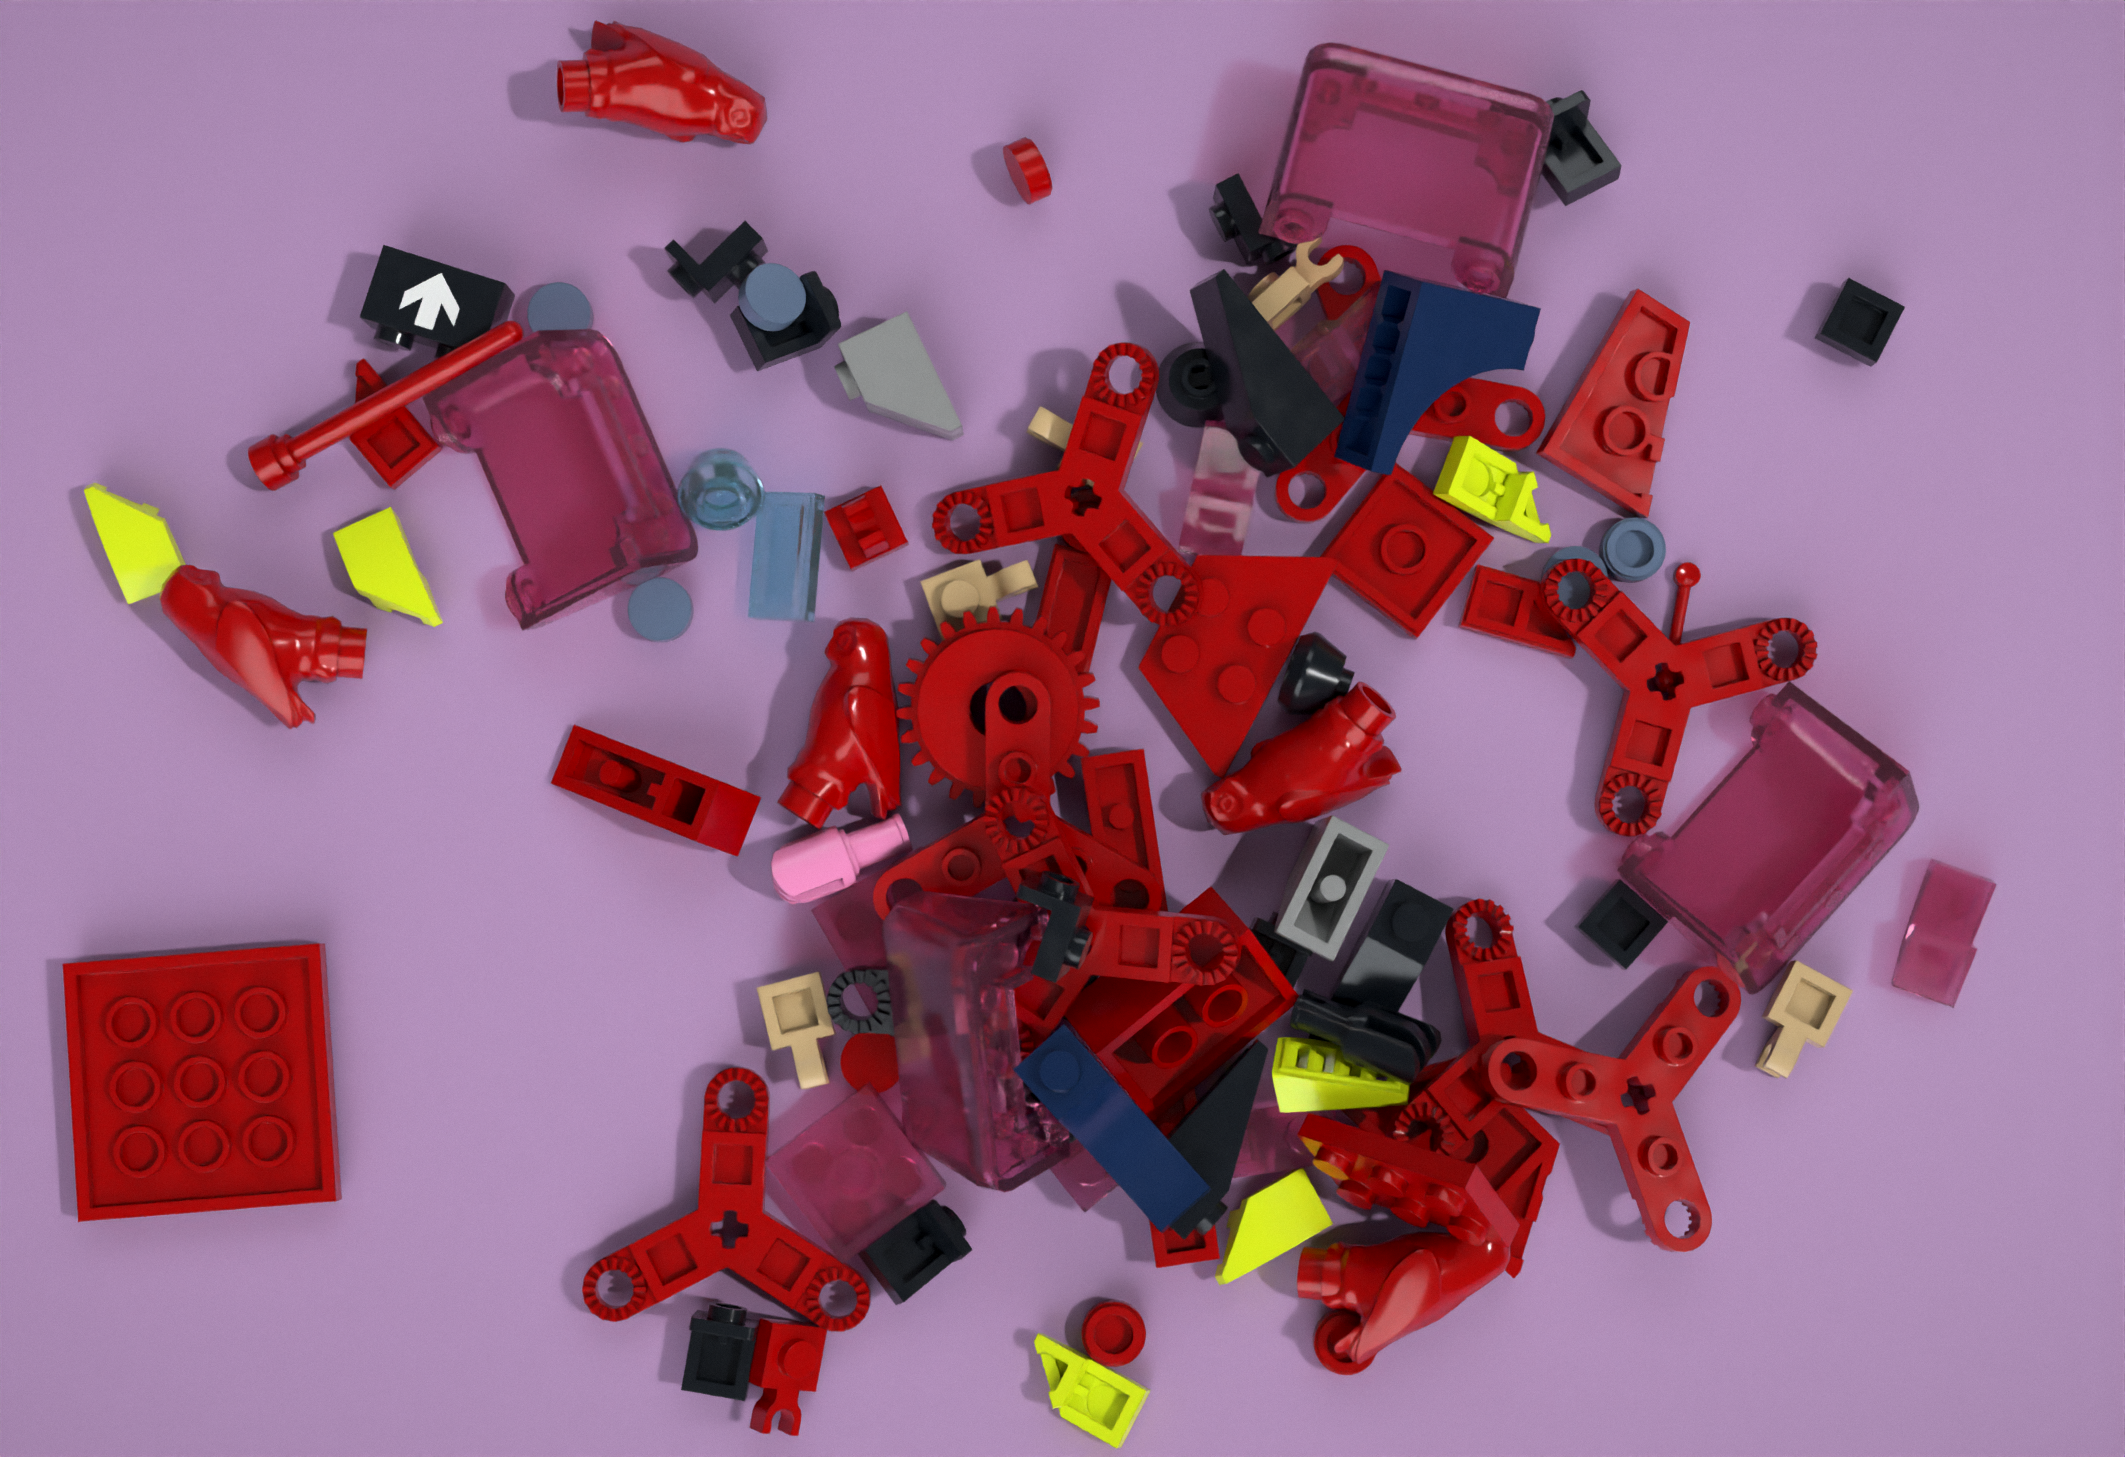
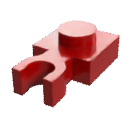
(784, 1363)

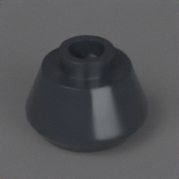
(1178, 386)
(1313, 676)

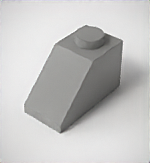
(897, 378)
(1328, 885)

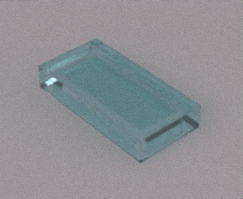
(786, 557)

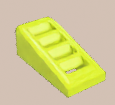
(1317, 1078)

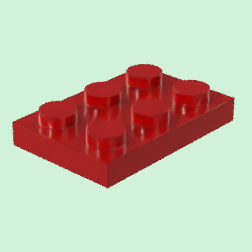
(1409, 1181)

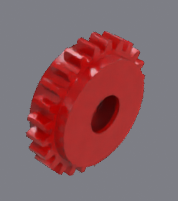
(977, 657)

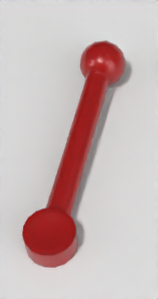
(1685, 577)

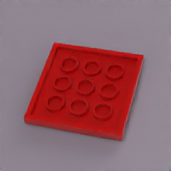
(201, 1082)

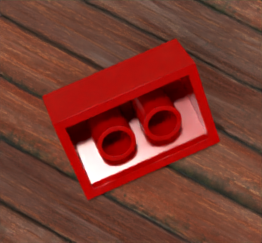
(1175, 1034)

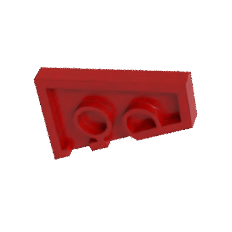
(1619, 405)

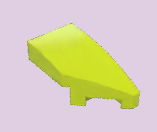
(1491, 489)
(134, 541)
(385, 567)
(1271, 1224)
(1090, 1392)

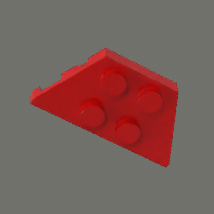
(1230, 653)
(1508, 1150)

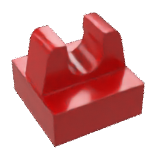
(866, 528)

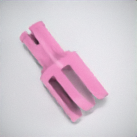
(833, 859)

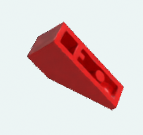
(656, 790)

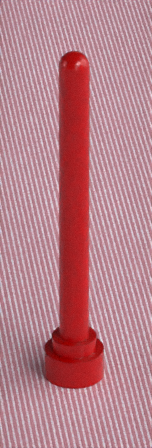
(281, 458)

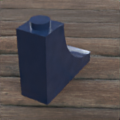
(1415, 350)
(1112, 1128)

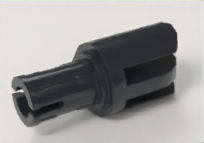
(1369, 1035)

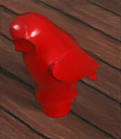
(658, 86)
(261, 640)
(849, 730)
(1308, 768)
(1396, 1283)

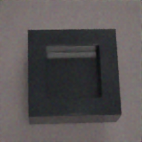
(1859, 322)
(1621, 924)

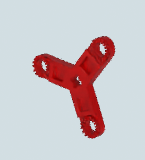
(1460, 411)
(1115, 532)
(1628, 649)
(1014, 755)
(1124, 940)
(1494, 1009)
(1590, 1086)
(768, 1256)

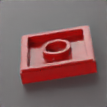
(1406, 550)

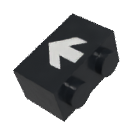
(431, 303)

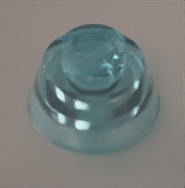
(720, 490)

